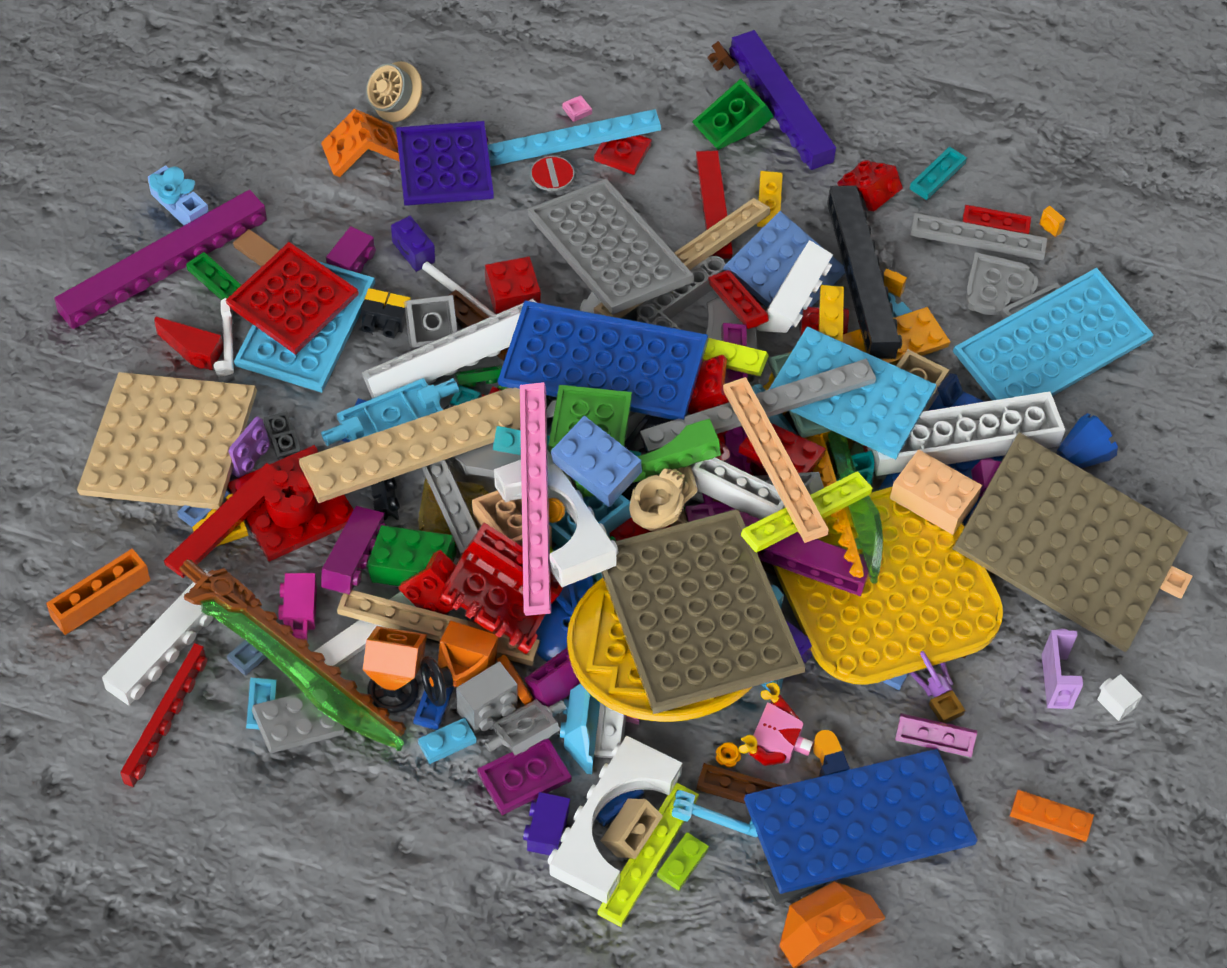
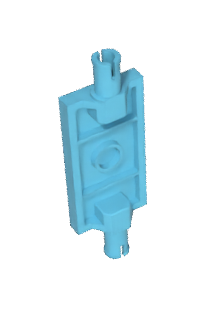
(389, 410)

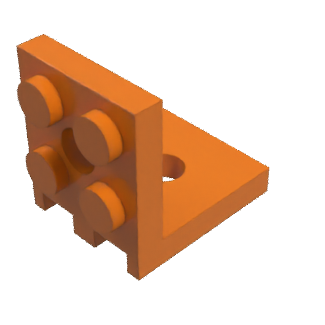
(357, 135)

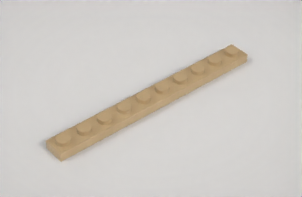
(711, 241)

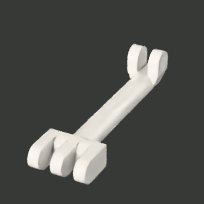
(226, 367)

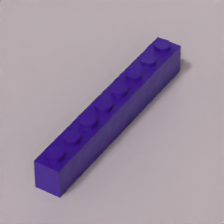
(782, 100)

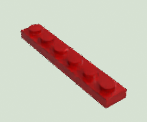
(161, 720)

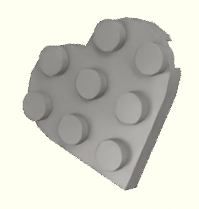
(996, 283)

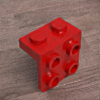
(875, 181)
(709, 385)
(427, 585)

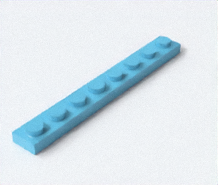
(573, 137)

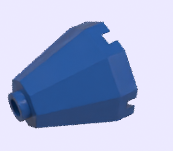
(1088, 443)

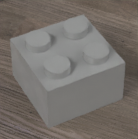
(429, 319)
(487, 698)

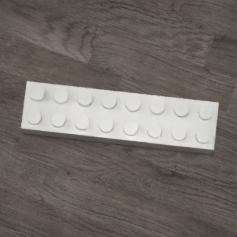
(977, 431)

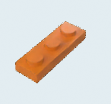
(1052, 815)

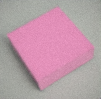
(577, 108)

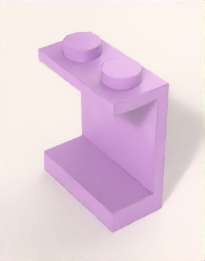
(1060, 689)

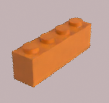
(98, 591)

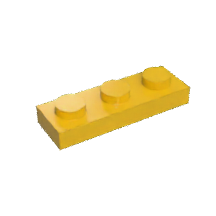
(831, 311)

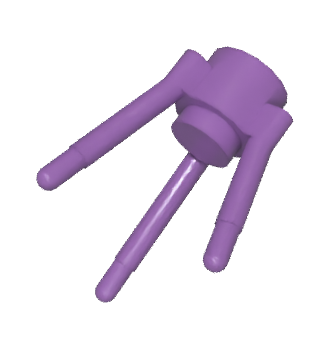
(937, 683)

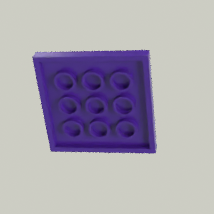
(444, 163)

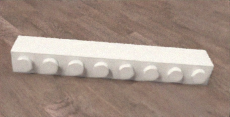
(445, 354)

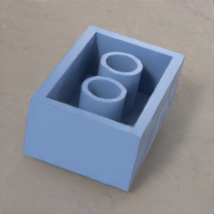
(596, 461)

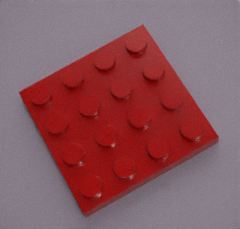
(292, 297)
(278, 541)

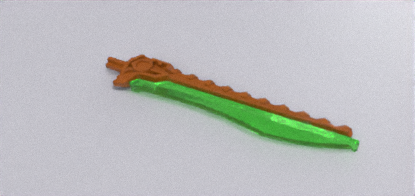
(336, 697)

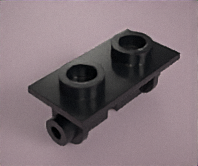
(388, 502)

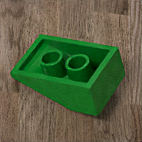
(733, 116)

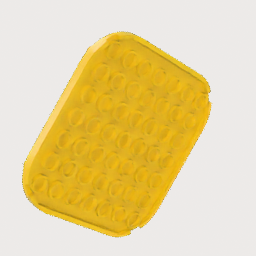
(922, 602)

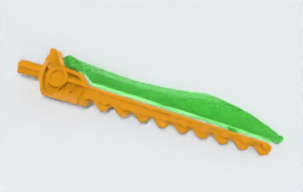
(863, 512)

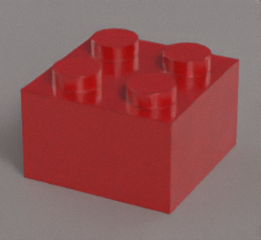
(511, 283)

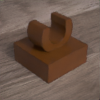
(721, 56)

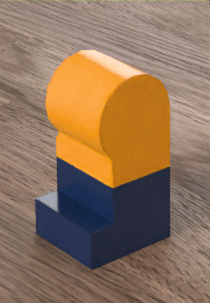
(830, 753)

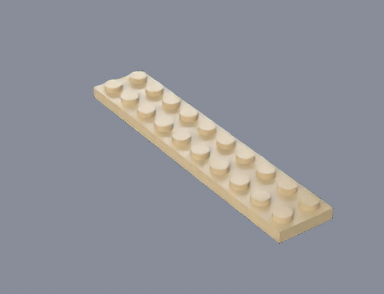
(410, 445)

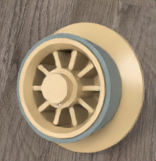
(394, 90)

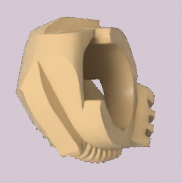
(658, 500)

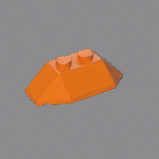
(826, 921)

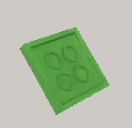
(603, 407)

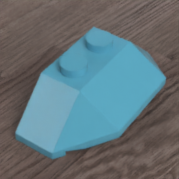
(581, 726)

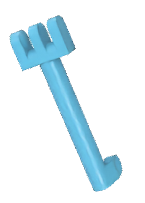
(685, 807)

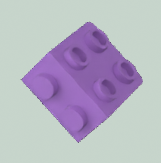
(249, 447)

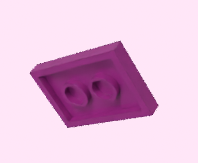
(520, 777)

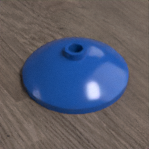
(553, 632)

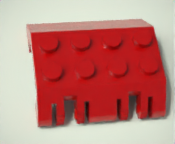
(491, 587)

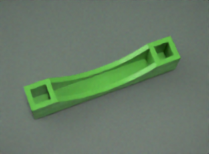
(692, 445)

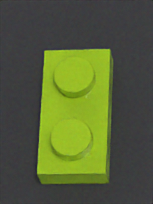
(682, 861)

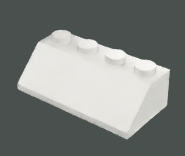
(796, 288)

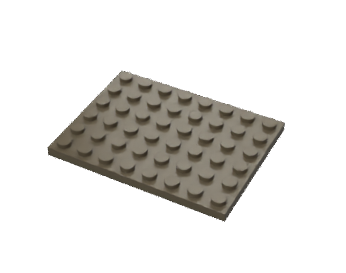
(1071, 541)
(699, 612)

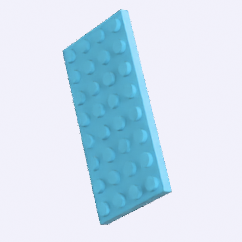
(1054, 340)

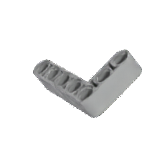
(664, 307)

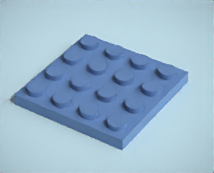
(770, 256)

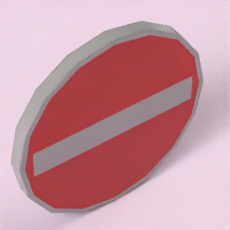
(552, 173)

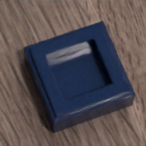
(950, 390)

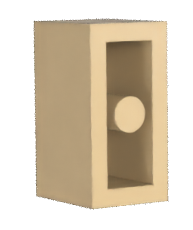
(631, 828)

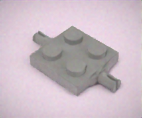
(526, 727)

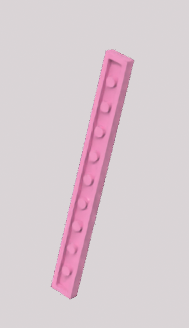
(535, 500)

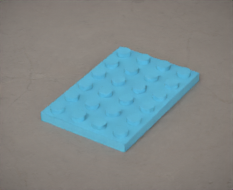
(318, 358)
(871, 415)

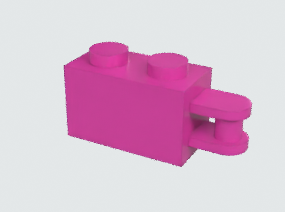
(299, 603)

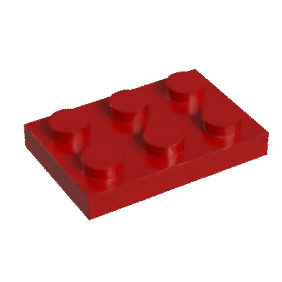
(802, 452)

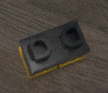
(383, 312)

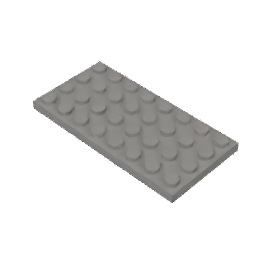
(610, 246)

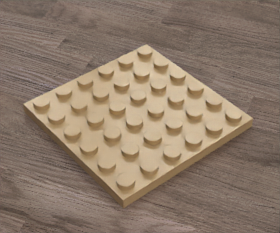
(167, 440)

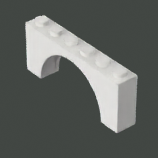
(589, 547)
(631, 769)

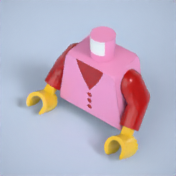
(776, 732)

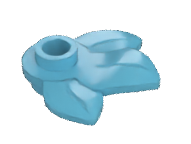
(171, 184)

